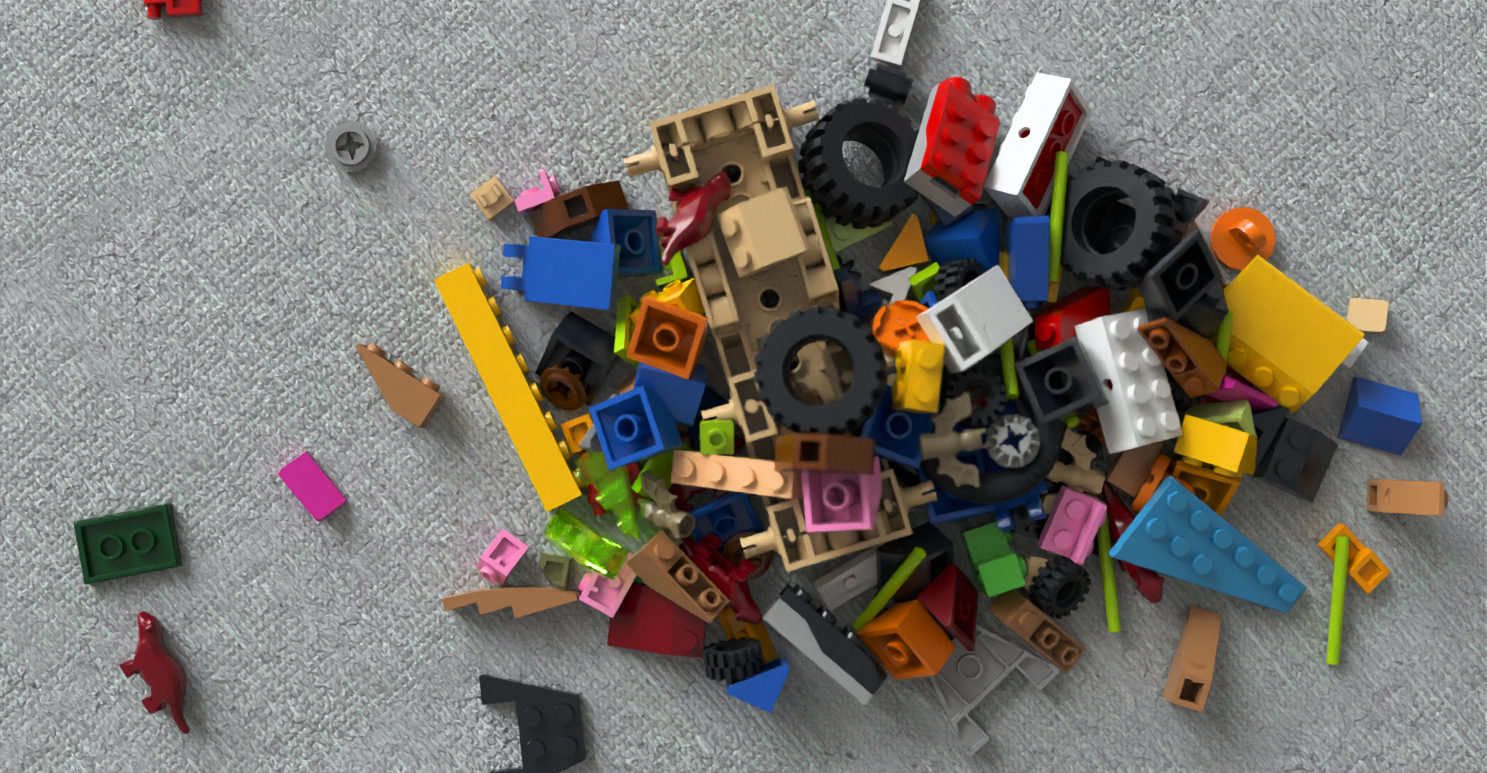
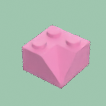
(841, 500)

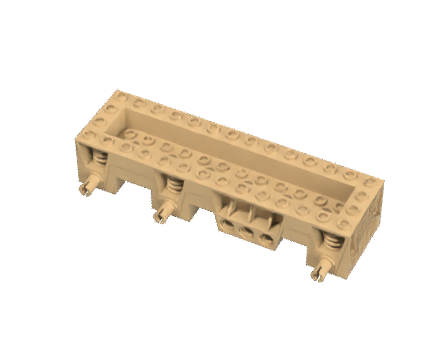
(755, 138)

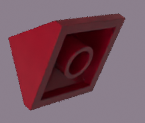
(954, 604)

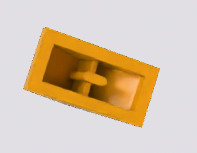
(907, 249)

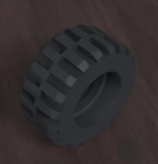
(831, 182)
(1153, 231)
(810, 327)

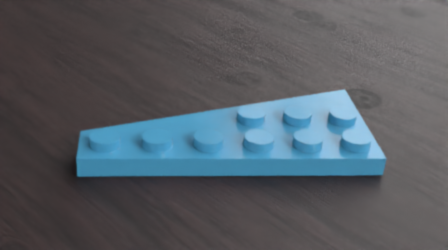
(1195, 544)

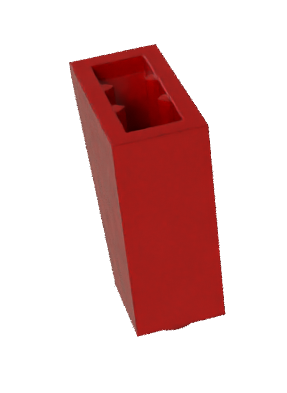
(1058, 321)

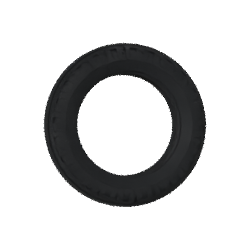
(1012, 482)

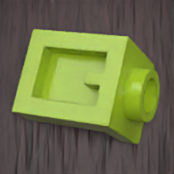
(679, 270)
(924, 281)
(716, 437)

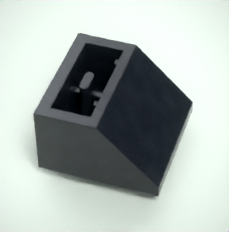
(894, 552)

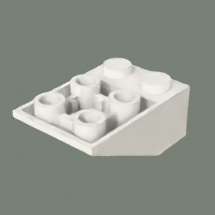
(975, 319)

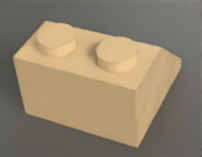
(763, 232)

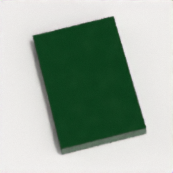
(128, 543)

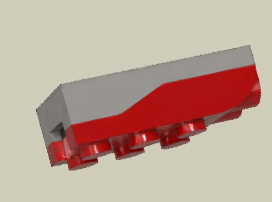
(953, 146)

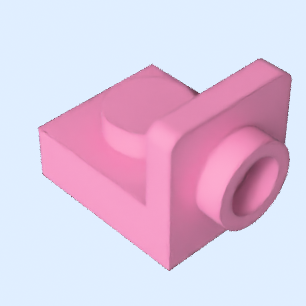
(533, 197)
(501, 557)

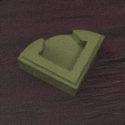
(556, 569)

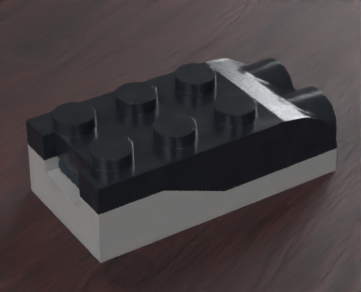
(824, 643)

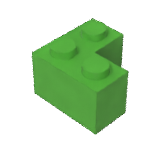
(991, 560)

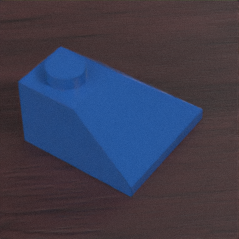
(637, 237)
(634, 428)

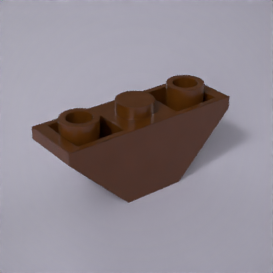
(577, 209)
(824, 454)

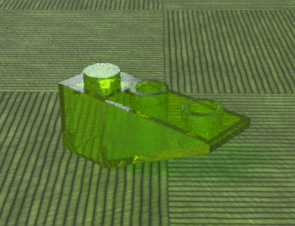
(613, 490)
(586, 543)

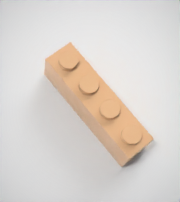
(734, 474)

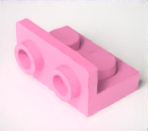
(1073, 524)
(604, 592)

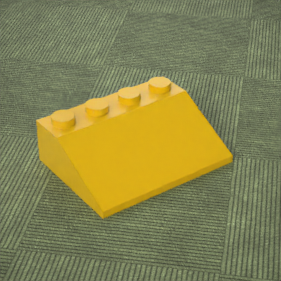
(1283, 335)

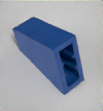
(1029, 259)

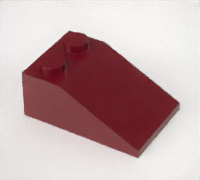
(655, 625)

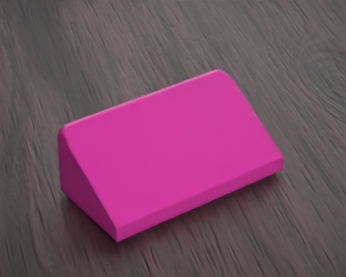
(1235, 390)
(312, 487)

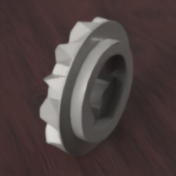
(340, 137)
(1007, 455)

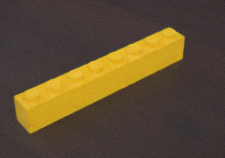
(509, 385)

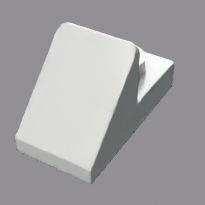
(894, 285)

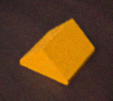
(1208, 485)

